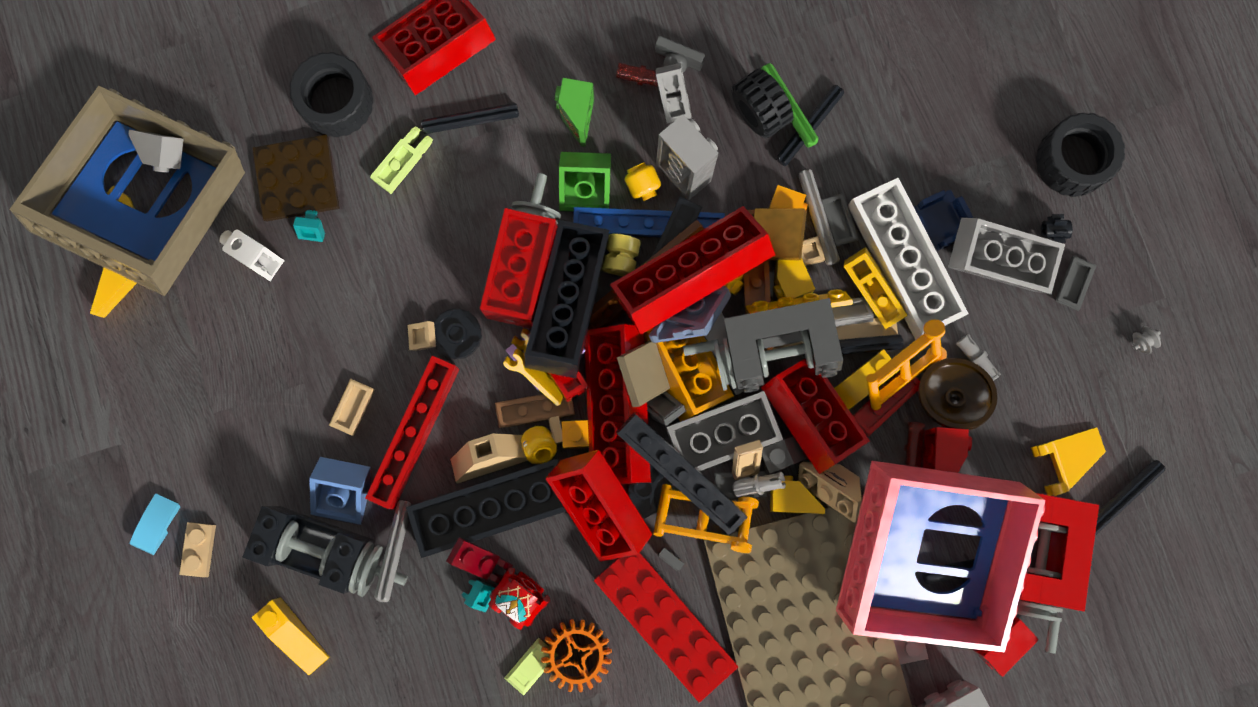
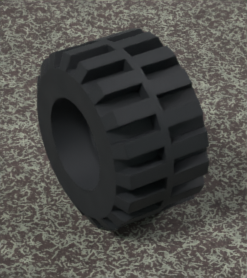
(762, 103)

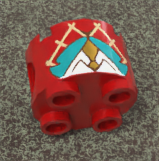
(518, 598)

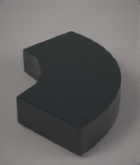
(643, 494)

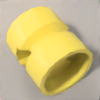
(621, 254)

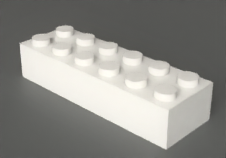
(906, 256)

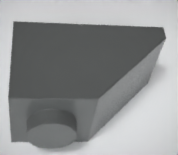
(782, 455)

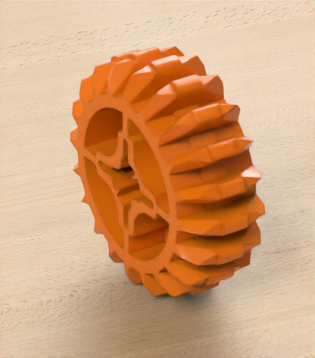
(587, 650)

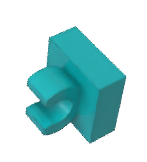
(309, 227)
(478, 596)

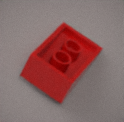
(946, 448)

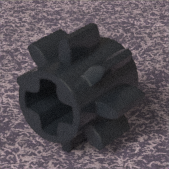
(1056, 228)

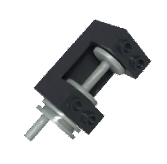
(317, 549)

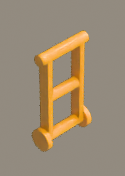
(932, 335)
(738, 543)

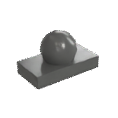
(678, 53)
(664, 408)

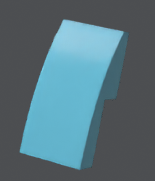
(153, 524)

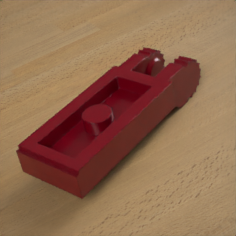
(476, 560)

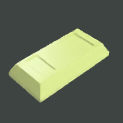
(528, 668)

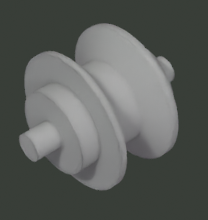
(1144, 341)

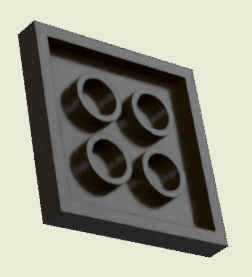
(295, 178)

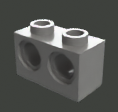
(673, 92)

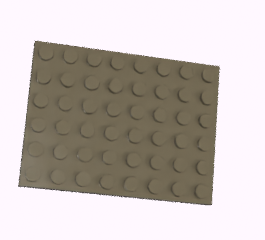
(786, 621)

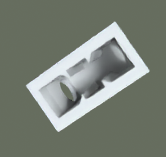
(251, 253)

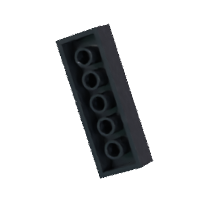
(567, 299)
(484, 509)

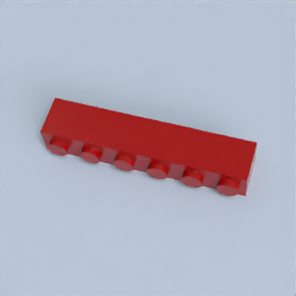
(412, 433)

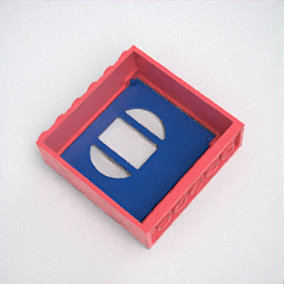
(887, 548)

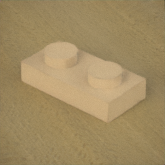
(197, 549)

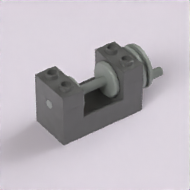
(805, 323)

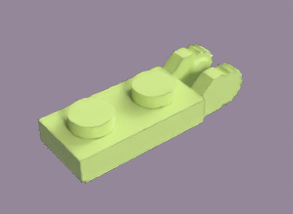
(400, 161)

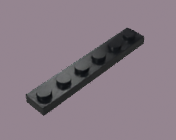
(681, 473)

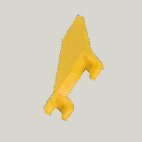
(540, 379)
(1071, 458)

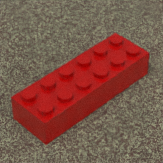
(693, 269)
(610, 403)
(666, 624)

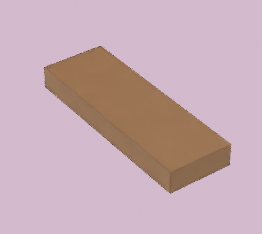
(531, 410)

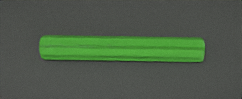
(799, 121)

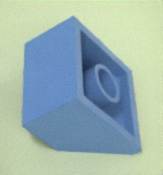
(339, 490)

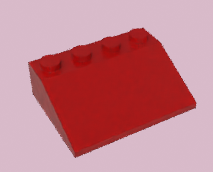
(433, 40)

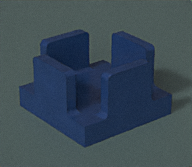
(942, 217)

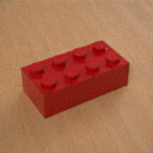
(815, 415)
(599, 506)

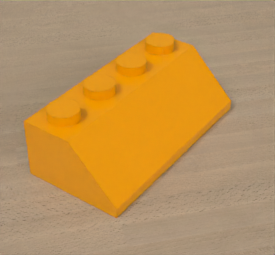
(691, 378)

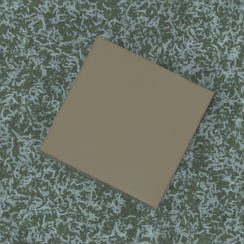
(643, 373)

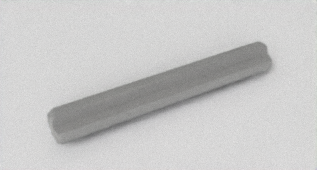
(818, 216)
(392, 552)

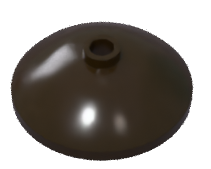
(959, 381)

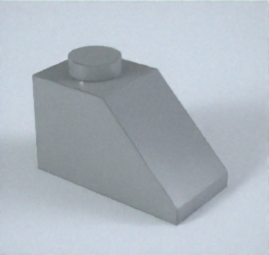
(157, 150)

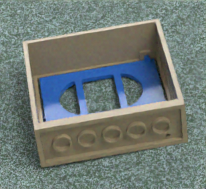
(73, 190)

